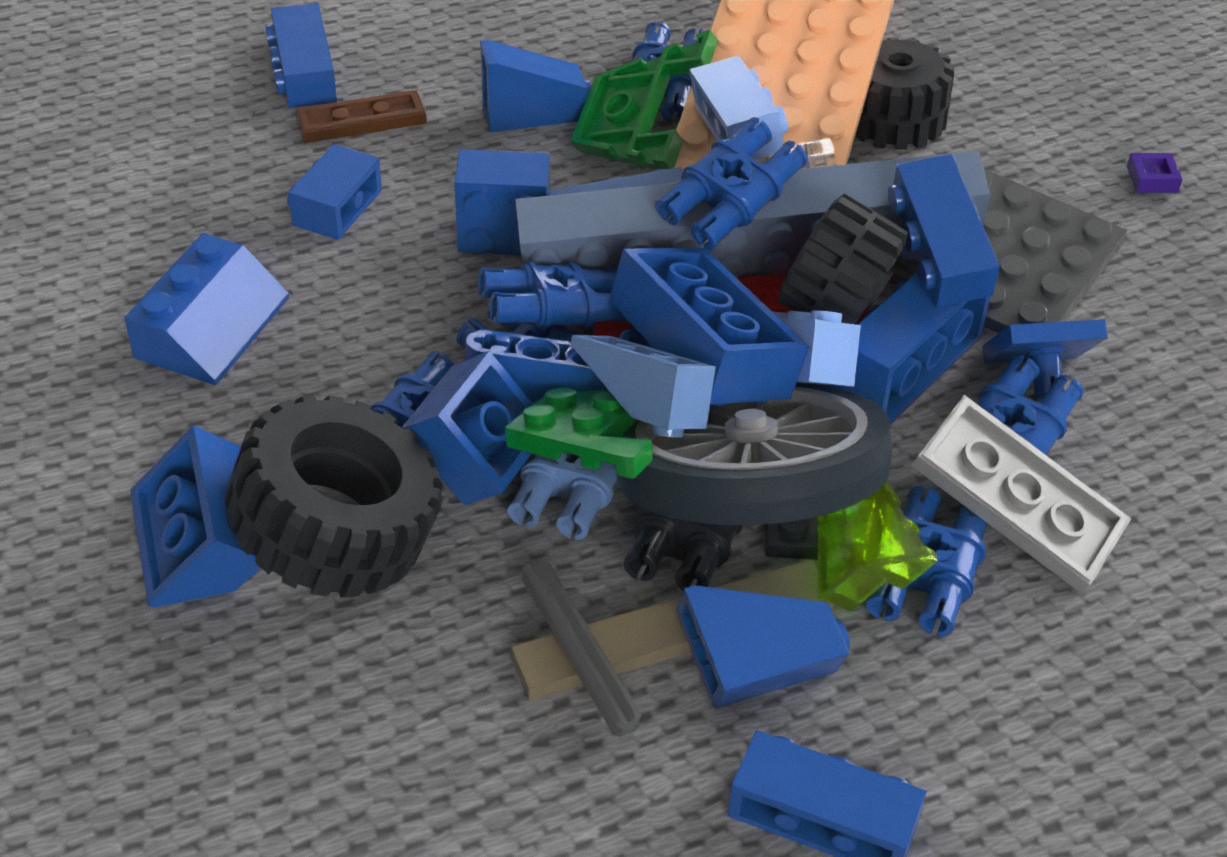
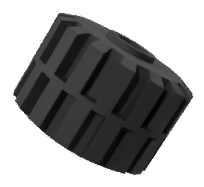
(907, 95)
(843, 262)

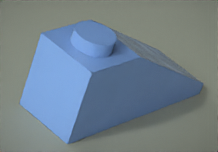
(651, 383)

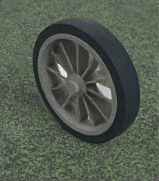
(767, 460)

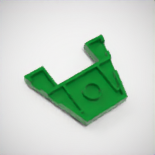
(625, 103)
(581, 425)

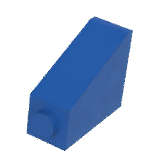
(528, 88)
(758, 641)

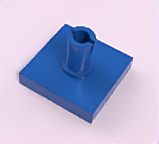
(1046, 346)

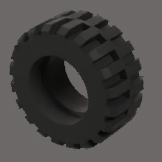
(318, 538)

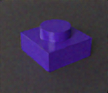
(1154, 173)

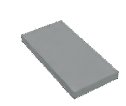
(1022, 493)

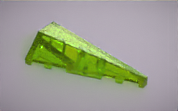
(867, 548)

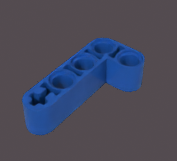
(540, 362)

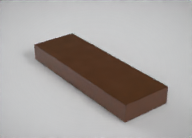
(360, 116)

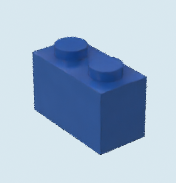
(335, 191)

